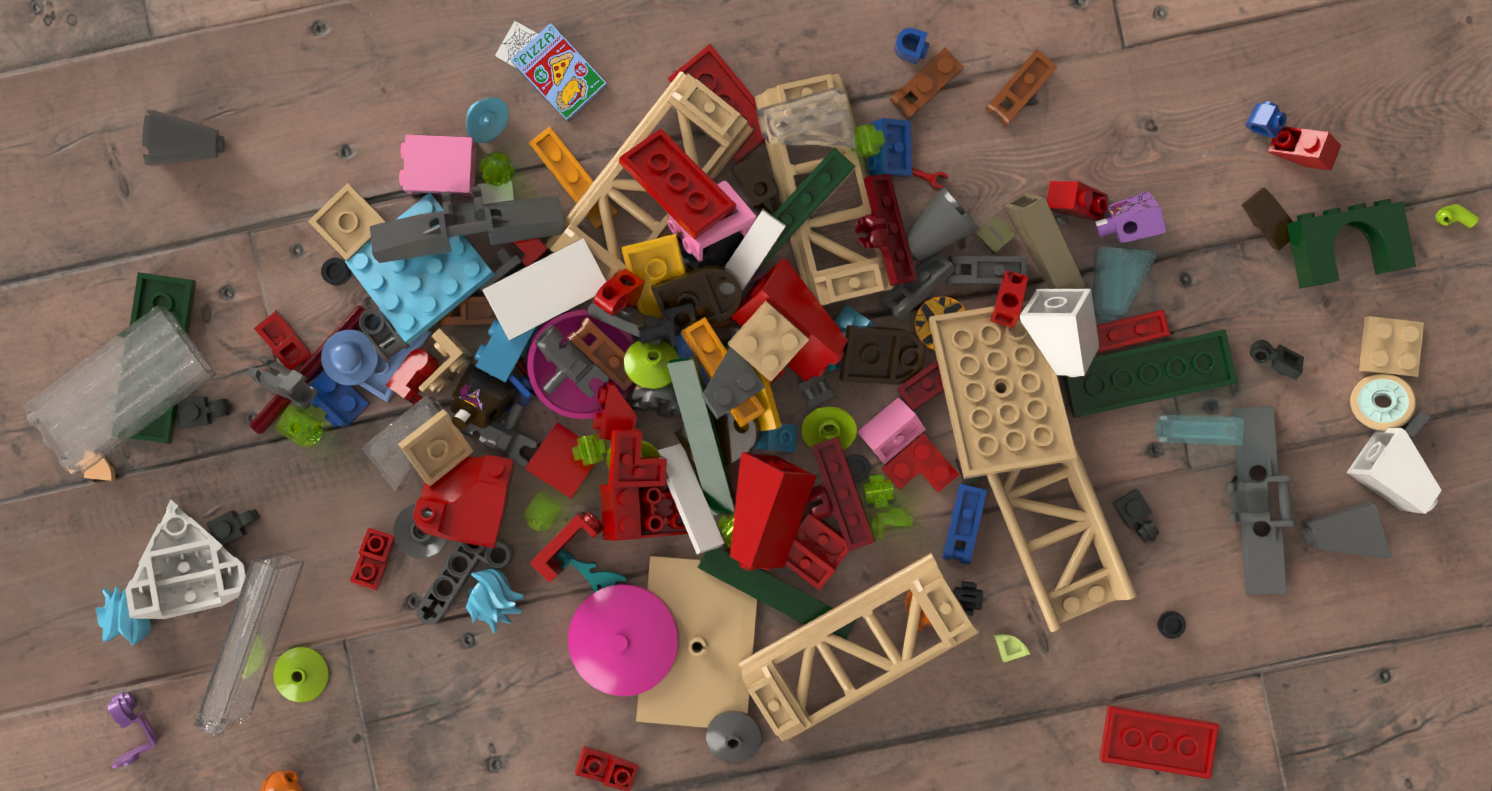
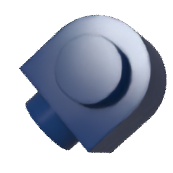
(911, 45)
(1266, 119)

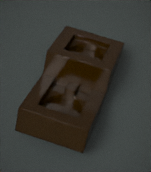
(1269, 216)

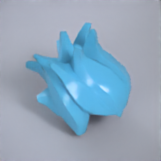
(492, 598)
(115, 619)

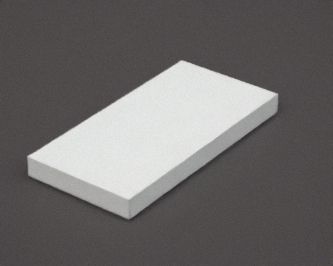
(545, 289)

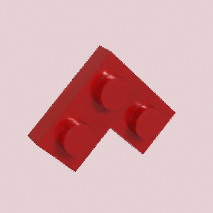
(921, 458)
(628, 466)

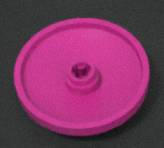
(568, 398)
(623, 639)

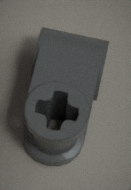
(383, 336)

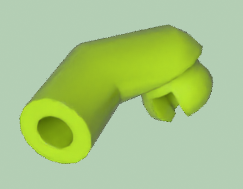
(1456, 213)

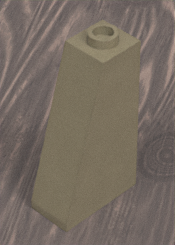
(1044, 241)

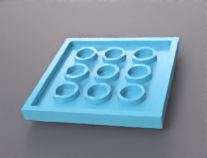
(424, 288)

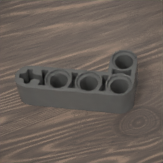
(458, 577)

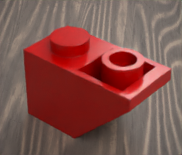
(1306, 147)
(1077, 200)
(613, 413)

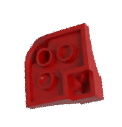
(467, 501)

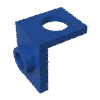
(523, 387)

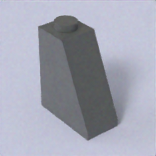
(1348, 530)

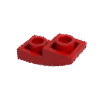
(373, 559)
(606, 768)

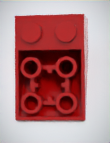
(639, 513)

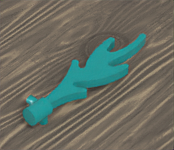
(604, 578)

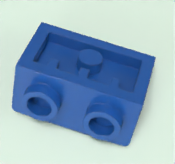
(895, 152)
(339, 401)

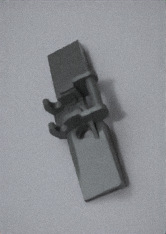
(416, 238)
(1250, 504)

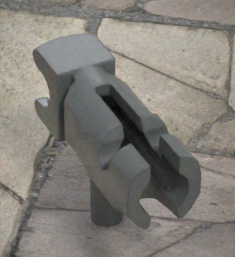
(569, 361)
(284, 382)
(504, 438)

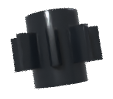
(969, 596)

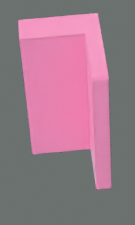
(891, 430)

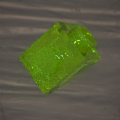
(896, 517)

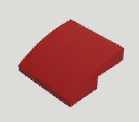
(556, 463)
(816, 551)

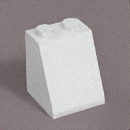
(1063, 328)
(1396, 471)

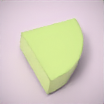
(1010, 647)

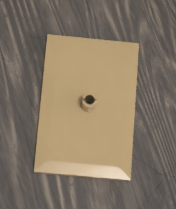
(999, 395)
(708, 677)

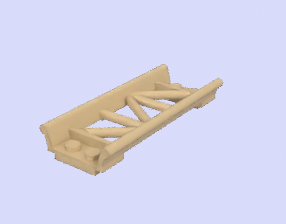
(693, 104)
(841, 282)
(930, 591)
(1089, 591)

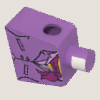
(1133, 219)

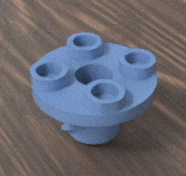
(349, 357)

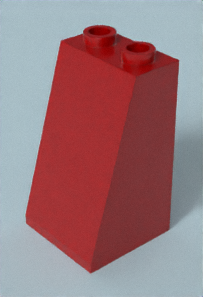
(795, 301)
(768, 510)

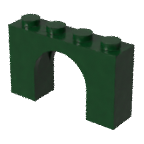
(1382, 225)

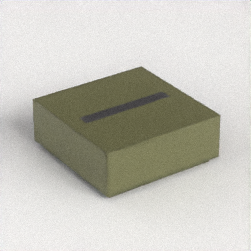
(995, 234)

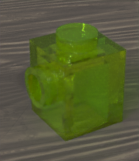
(300, 426)
(543, 512)

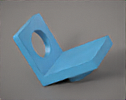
(779, 439)

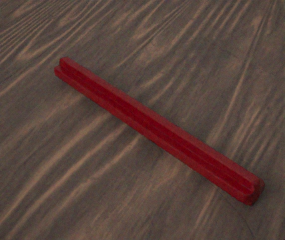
(309, 370)

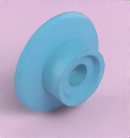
(486, 119)

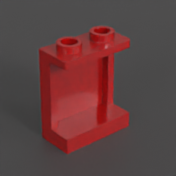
(544, 559)

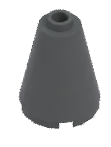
(178, 140)
(939, 226)

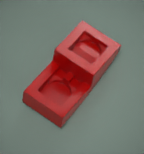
(283, 340)

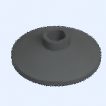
(411, 540)
(733, 726)

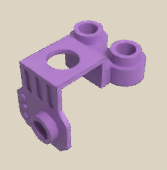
(122, 712)

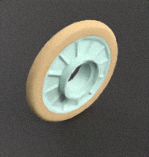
(1396, 389)

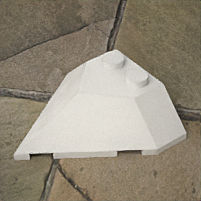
(182, 571)

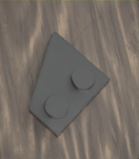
(731, 384)

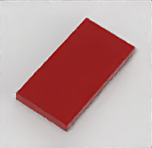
(720, 79)
(677, 183)
(1159, 742)

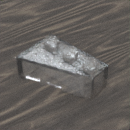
(809, 119)
(384, 447)

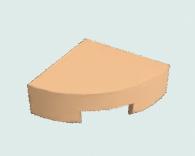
(101, 471)

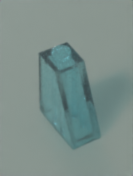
(1118, 279)
(1200, 429)

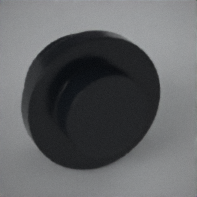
(1171, 624)

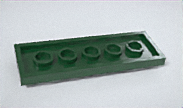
(177, 296)
(1152, 374)

